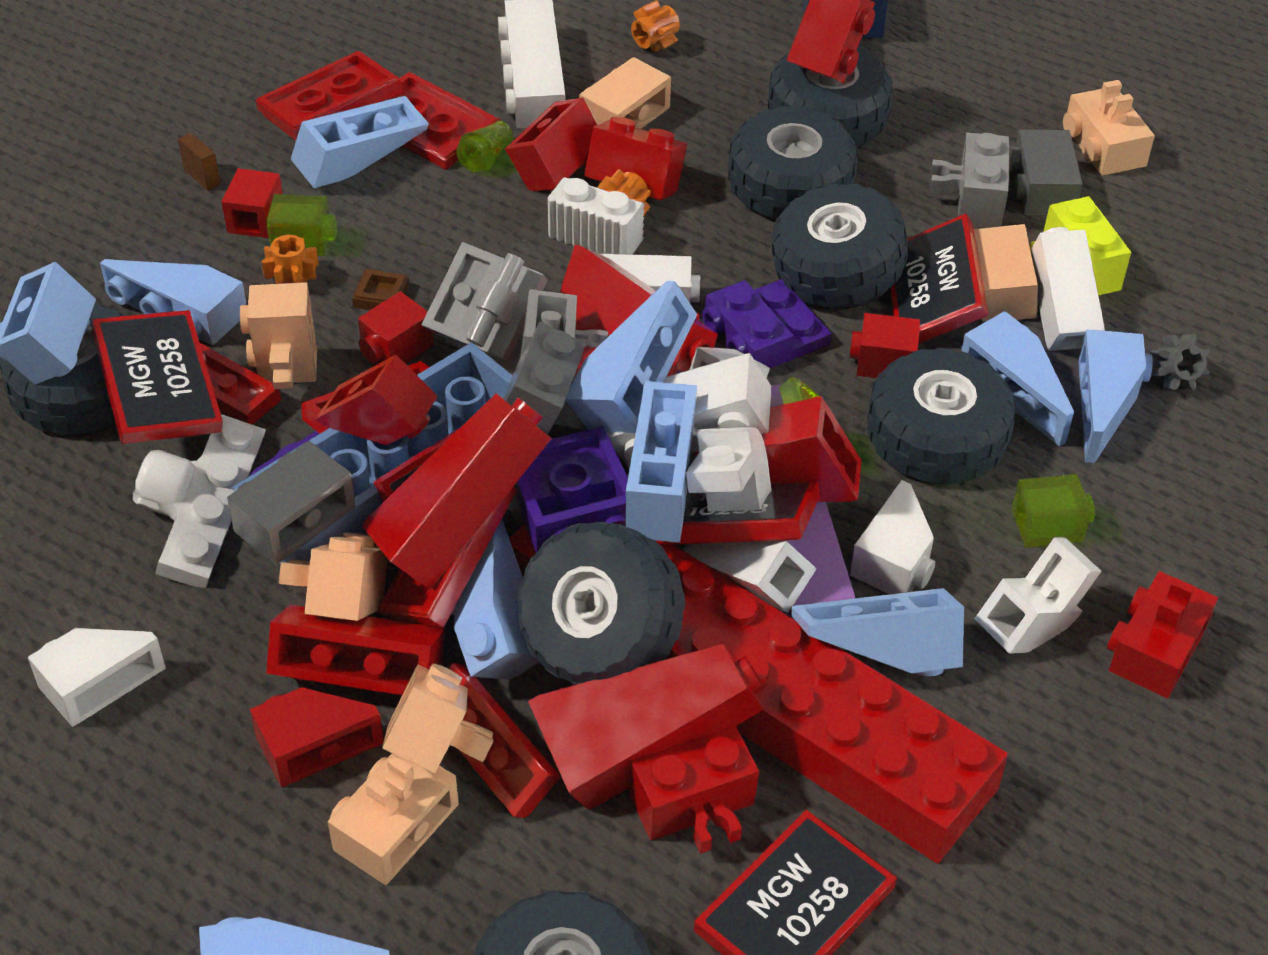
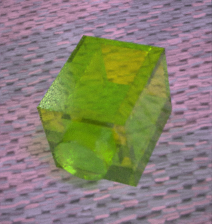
(304, 217)
(1052, 509)

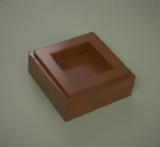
(199, 161)
(378, 287)

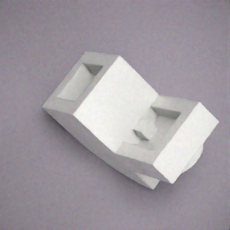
(730, 469)
(1042, 605)

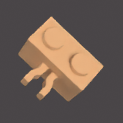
(1108, 129)
(280, 333)
(341, 577)
(432, 719)
(391, 815)

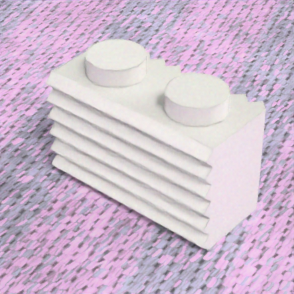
(594, 218)

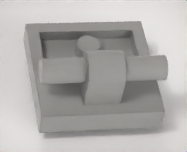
(483, 301)

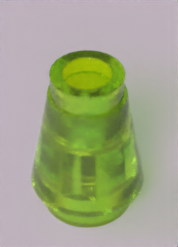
(484, 146)

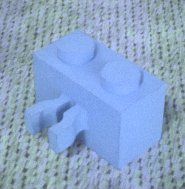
(45, 323)

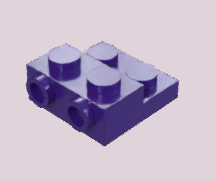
(764, 322)
(571, 484)

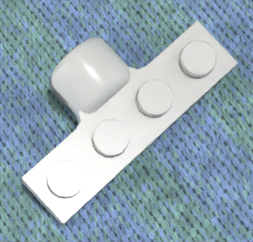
(197, 498)

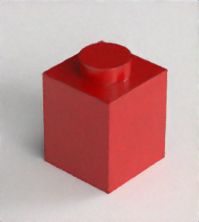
(249, 202)
(394, 330)
(882, 342)

